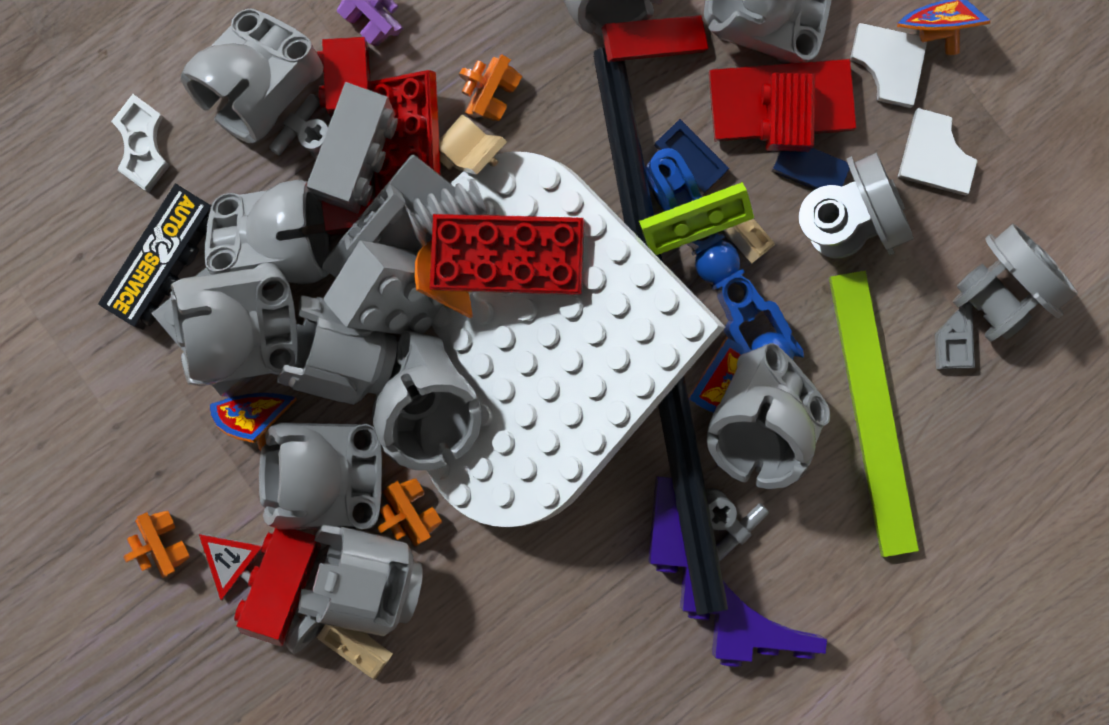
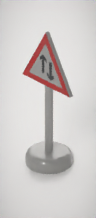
(229, 562)

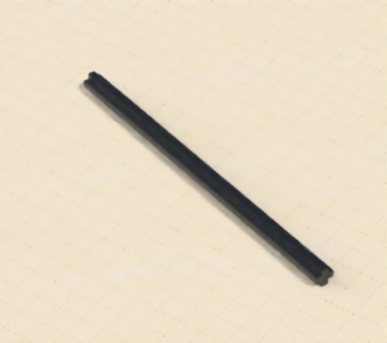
(675, 407)

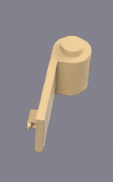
(468, 147)

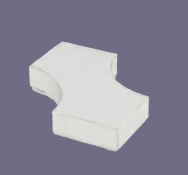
(141, 157)

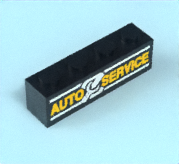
(158, 258)

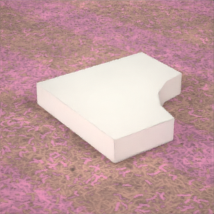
(892, 60)
(933, 155)

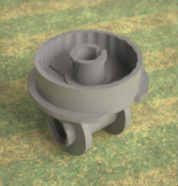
(844, 217)
(1031, 268)

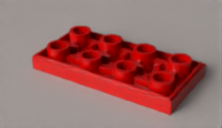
(738, 105)
(417, 131)
(507, 254)

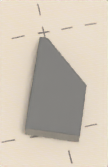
(955, 341)

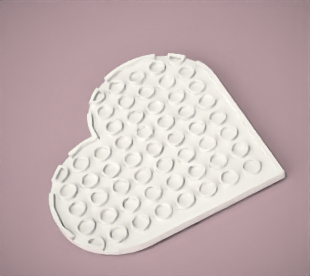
(557, 372)

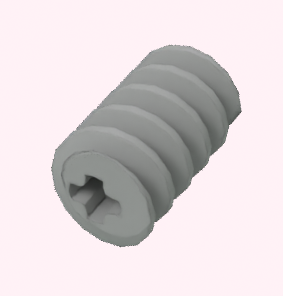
(461, 204)

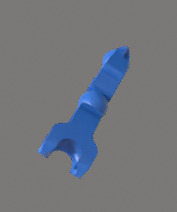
(718, 260)

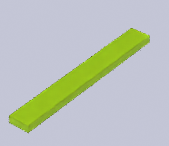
(873, 414)

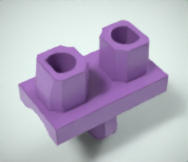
(380, 23)

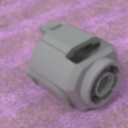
(338, 359)
(364, 582)

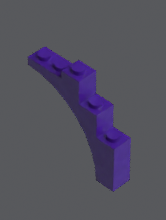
(739, 626)

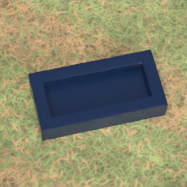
(700, 159)
(811, 168)

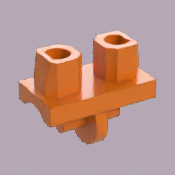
(497, 74)
(400, 499)
(151, 528)

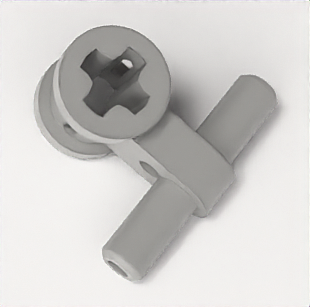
(310, 132)
(726, 519)

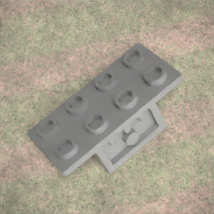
(387, 217)

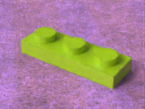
(697, 219)

